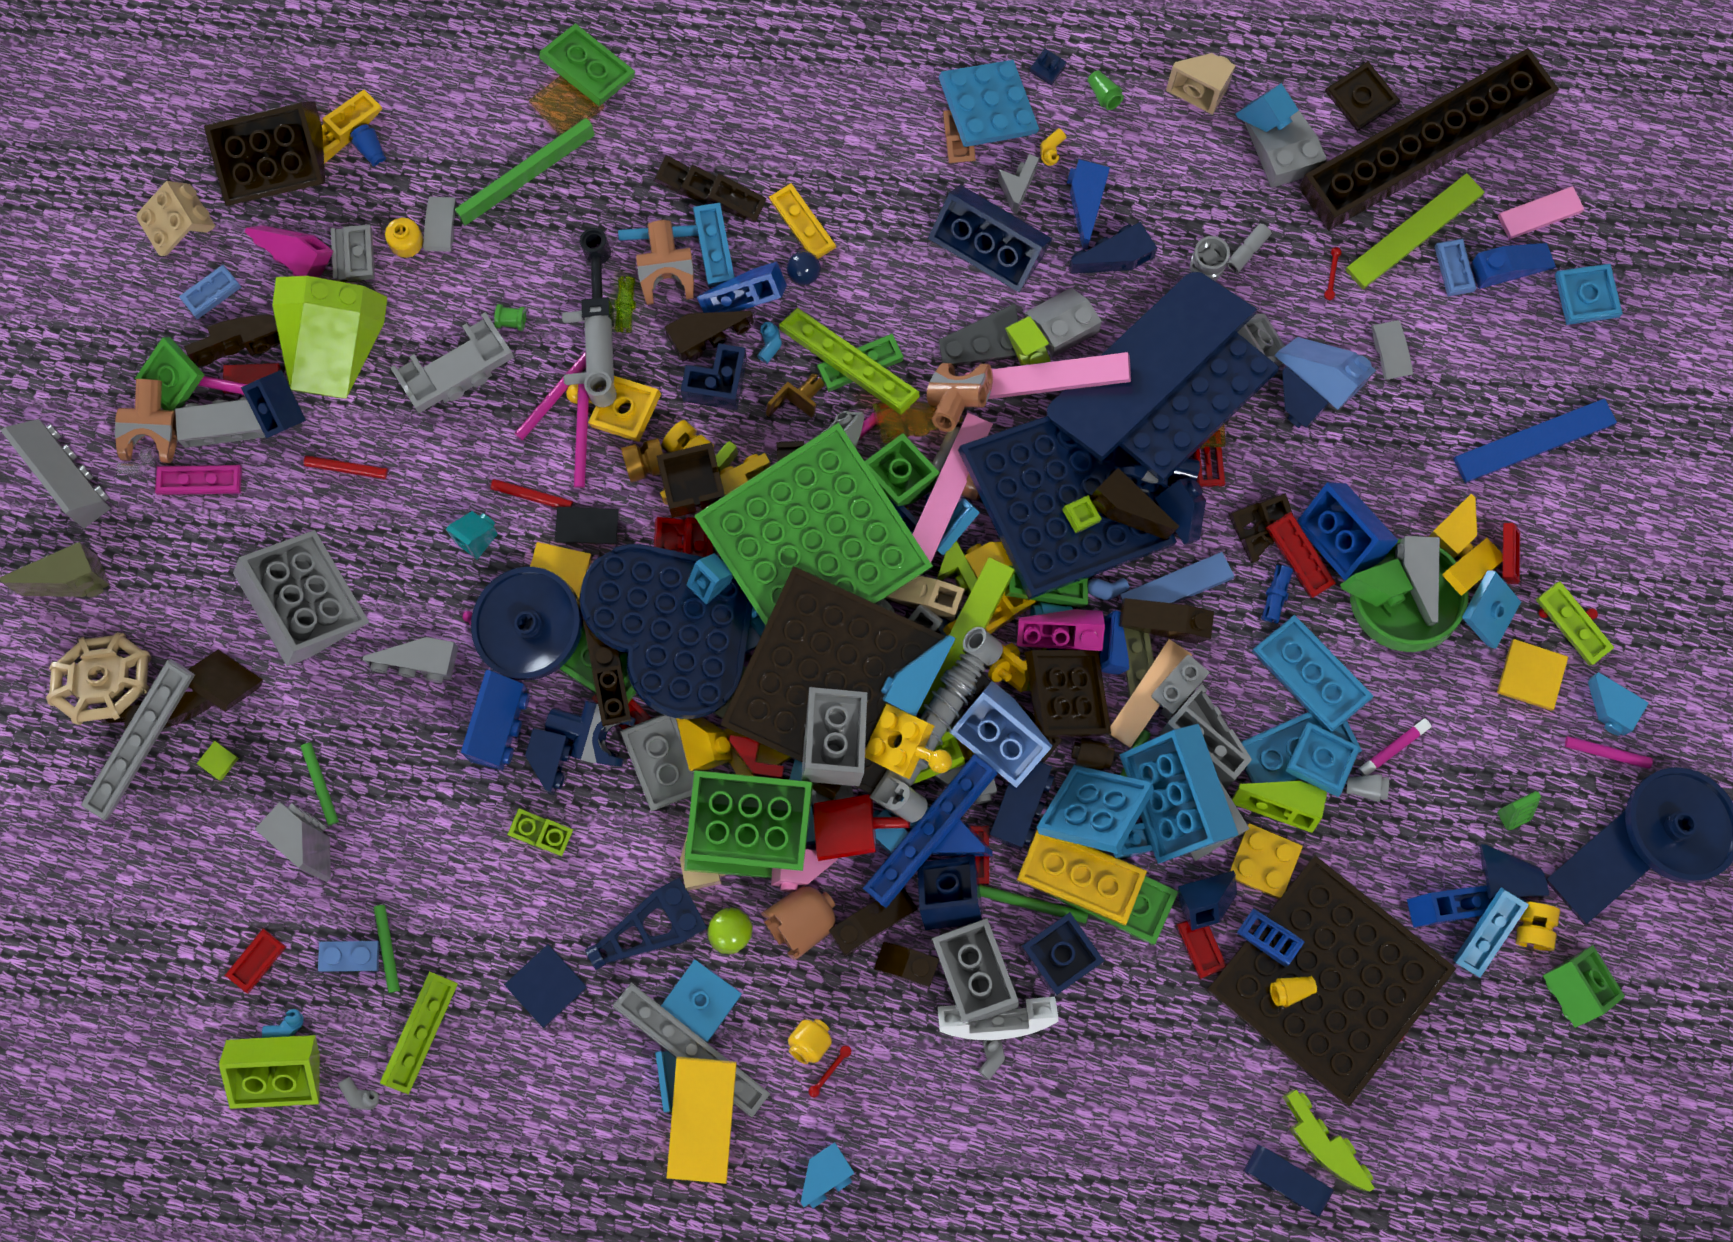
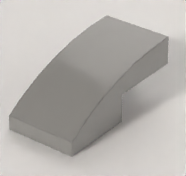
(439, 224)
(1393, 349)

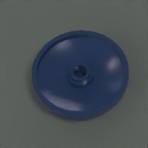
(526, 623)
(1681, 825)

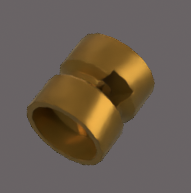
(642, 460)

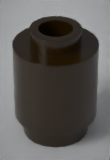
(1092, 754)

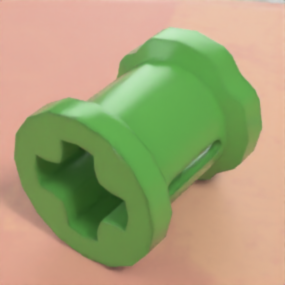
(510, 317)

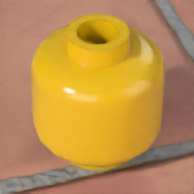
(404, 237)
(809, 1041)

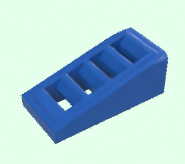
(1114, 654)
(1286, 935)

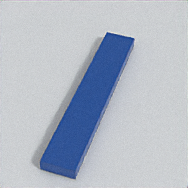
(1535, 440)
(930, 830)

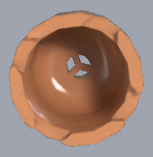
(801, 919)

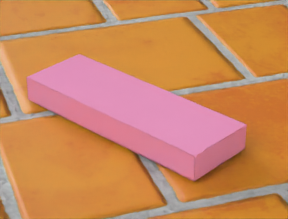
(1541, 212)

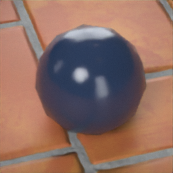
(803, 268)

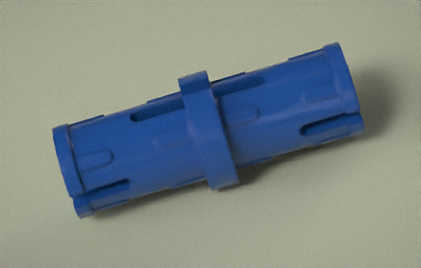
(1277, 593)

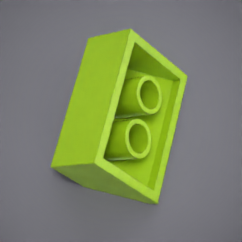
(271, 1071)

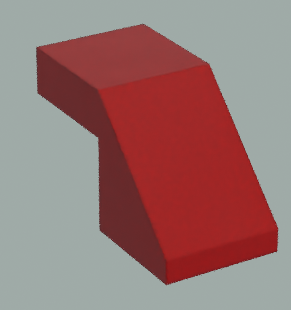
(748, 752)

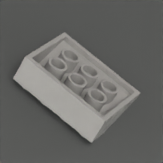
(299, 596)

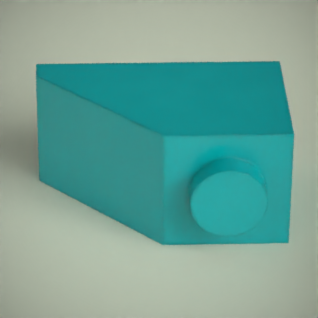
(473, 533)

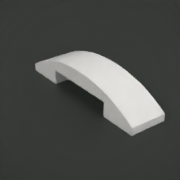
(1015, 1023)

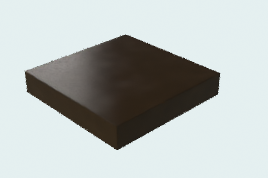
(1362, 96)
(223, 680)

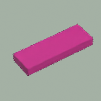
(198, 479)

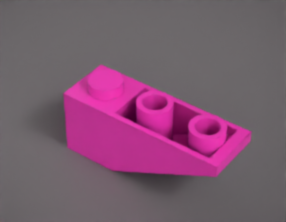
(296, 250)
(1063, 630)

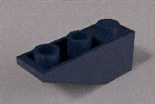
(1119, 253)

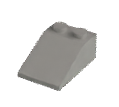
(1287, 152)
(834, 737)

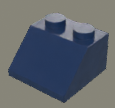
(949, 893)

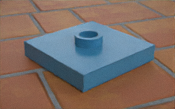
(1588, 294)
(1491, 609)
(1323, 759)
(701, 1000)

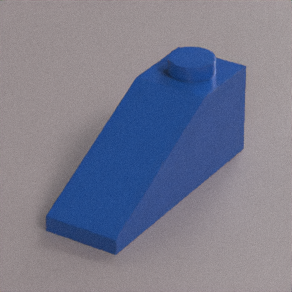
(1086, 194)
(1510, 263)
(745, 291)
(1448, 906)

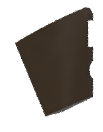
(1263, 513)

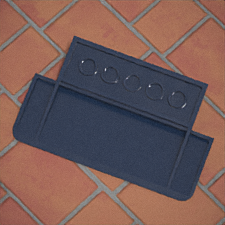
(1184, 383)

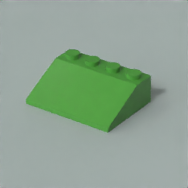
(749, 820)

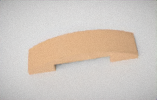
(1140, 705)

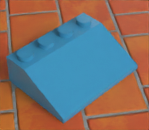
(1187, 799)

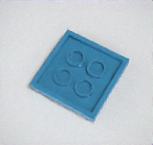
(988, 103)
(1095, 809)

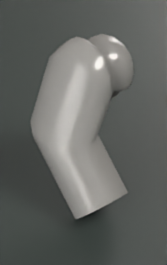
(994, 1058)
(358, 1098)

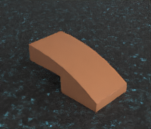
(955, 148)

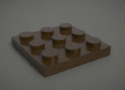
(1068, 693)

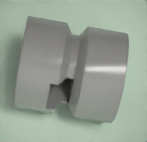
(1210, 257)

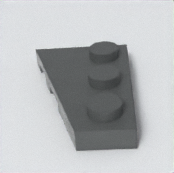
(981, 340)

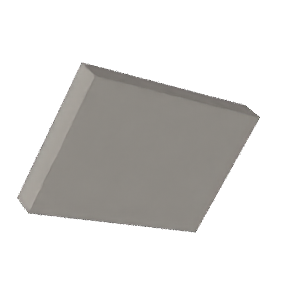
(659, 761)

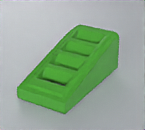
(1519, 811)

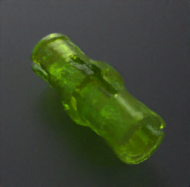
(625, 304)

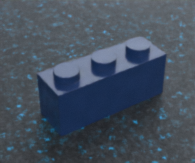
(1020, 808)

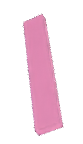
(1060, 375)
(948, 488)

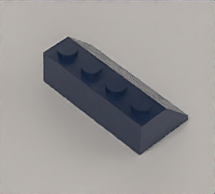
(989, 237)

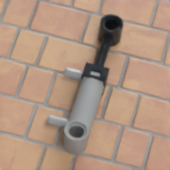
(598, 321)

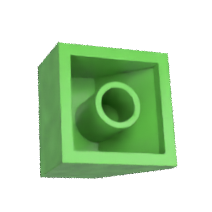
(903, 471)
(1583, 987)

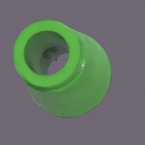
(1106, 91)

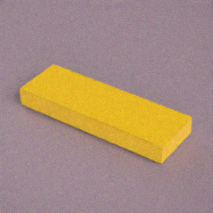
(802, 221)
(1473, 566)

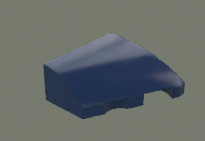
(1511, 874)

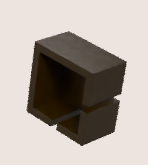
(690, 479)

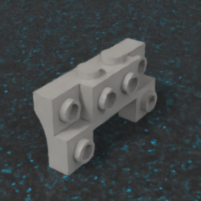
(457, 370)

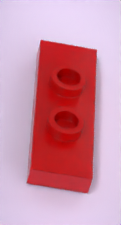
(1300, 555)

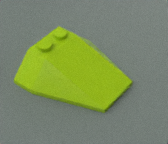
(325, 332)

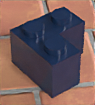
(720, 385)

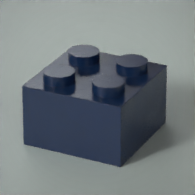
(1061, 954)

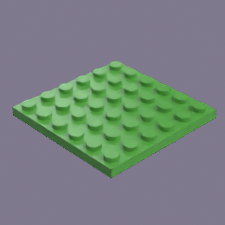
(814, 514)

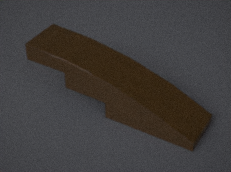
(710, 189)

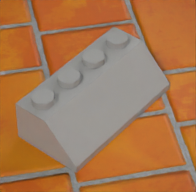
(58, 471)
(299, 839)

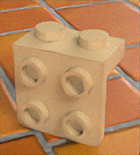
(172, 214)

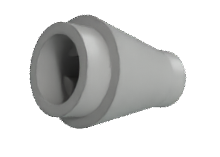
(1369, 787)

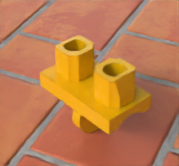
(1010, 668)

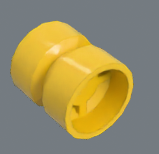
(680, 434)
(1542, 937)

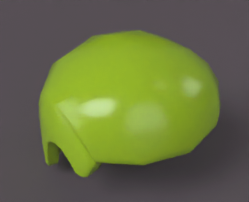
(729, 930)

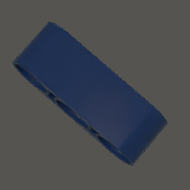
(1289, 1180)

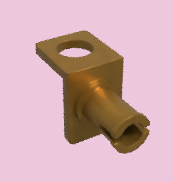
(799, 397)

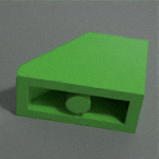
(1380, 584)

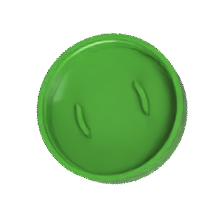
(1402, 625)

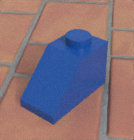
(962, 842)

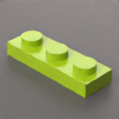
(1574, 623)

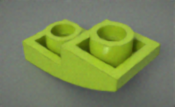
(540, 832)

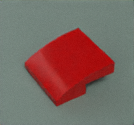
(669, 536)
(844, 827)

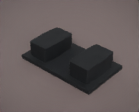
(586, 525)

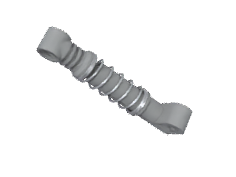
(980, 650)

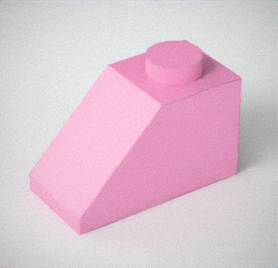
(791, 880)

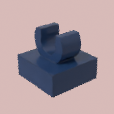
(1048, 66)

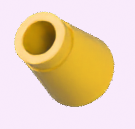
(1291, 990)

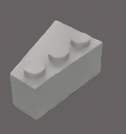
(1222, 743)

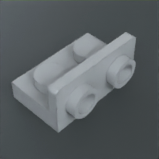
(1179, 685)

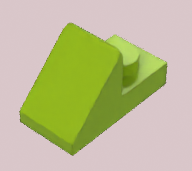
(1028, 342)
(956, 562)

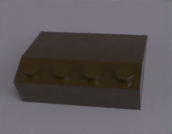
(268, 152)

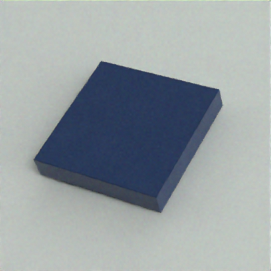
(545, 986)

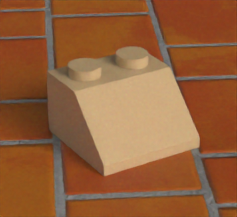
(1201, 80)

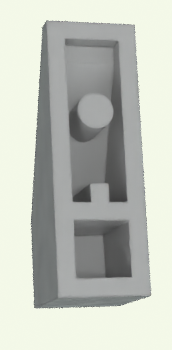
(1421, 564)

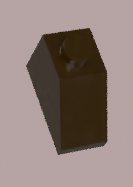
(906, 964)

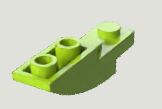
(1332, 1154)

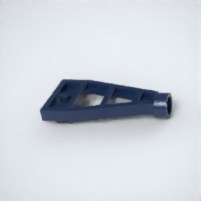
(681, 912)

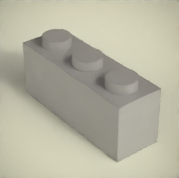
(216, 423)

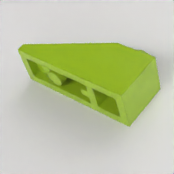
(1288, 802)

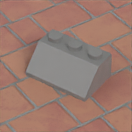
(975, 972)

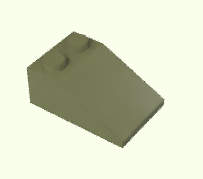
(65, 573)

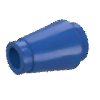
(367, 144)

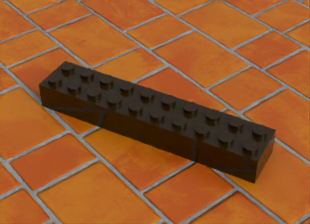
(1428, 139)

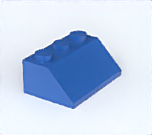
(1345, 530)
(495, 721)

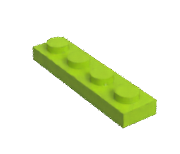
(418, 1033)

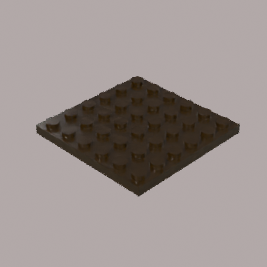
(821, 641)
(1367, 976)

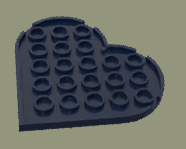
(678, 649)

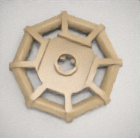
(105, 690)

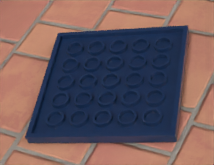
(1026, 482)

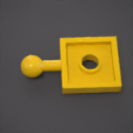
(629, 424)
(912, 748)

